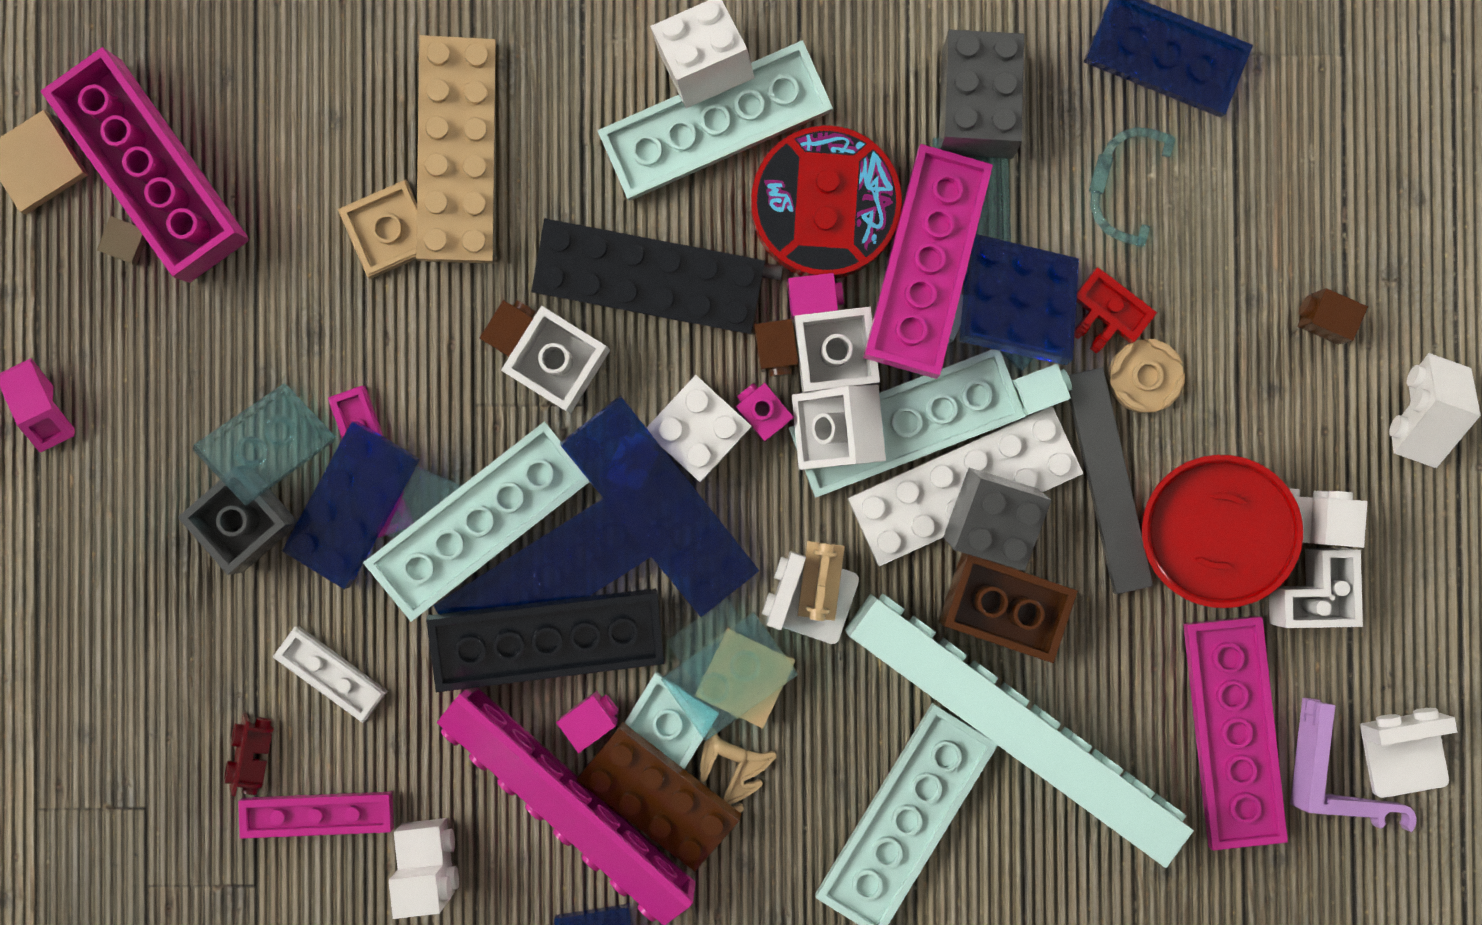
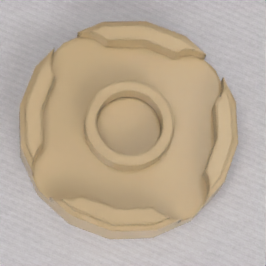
(1146, 376)

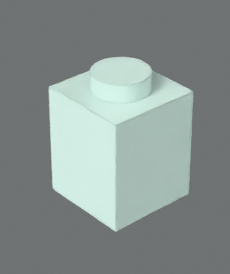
(1043, 389)

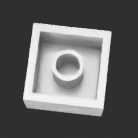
(703, 52)
(833, 349)
(555, 359)
(698, 428)

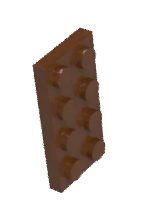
(659, 797)

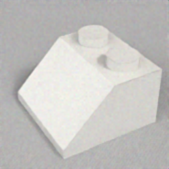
(838, 427)

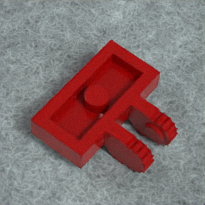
(1114, 307)

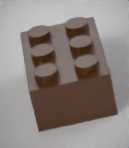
(1007, 607)

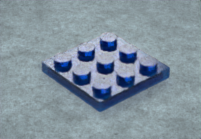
(1020, 300)

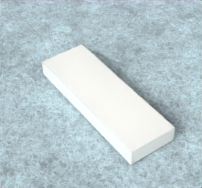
(330, 674)

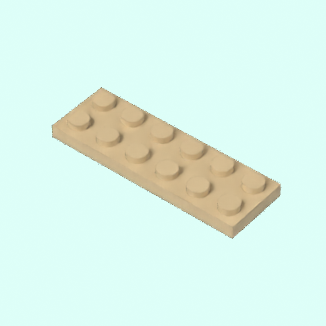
(455, 149)

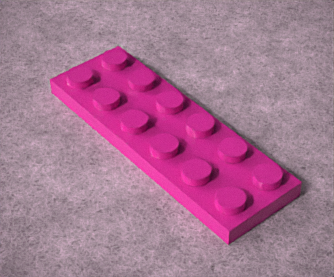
(928, 261)
(1235, 732)

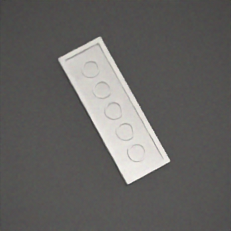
(918, 503)

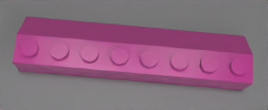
(574, 811)

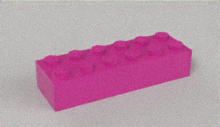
(145, 165)

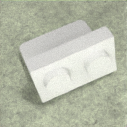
(784, 604)
(1407, 751)

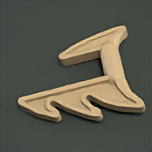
(748, 766)

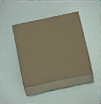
(122, 241)

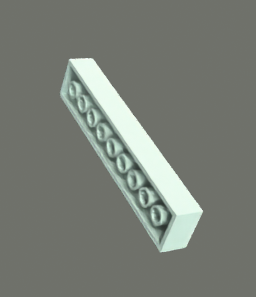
(1023, 733)

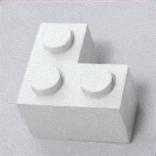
(1439, 411)
(1332, 518)
(1330, 593)
(424, 867)

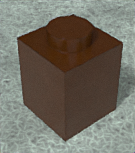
(1331, 316)
(507, 326)
(776, 347)

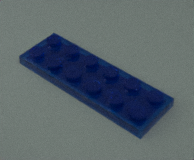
(659, 506)
(560, 565)

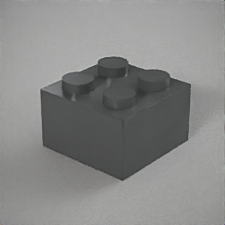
(996, 519)
(236, 532)

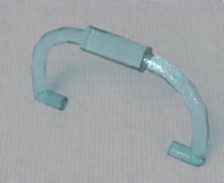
(1101, 175)

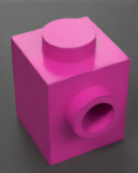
(814, 294)
(763, 410)
(589, 720)

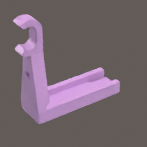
(1312, 769)

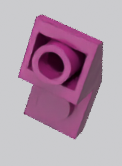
(32, 405)

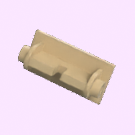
(821, 581)

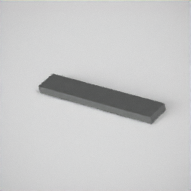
(1108, 482)

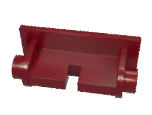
(245, 770)

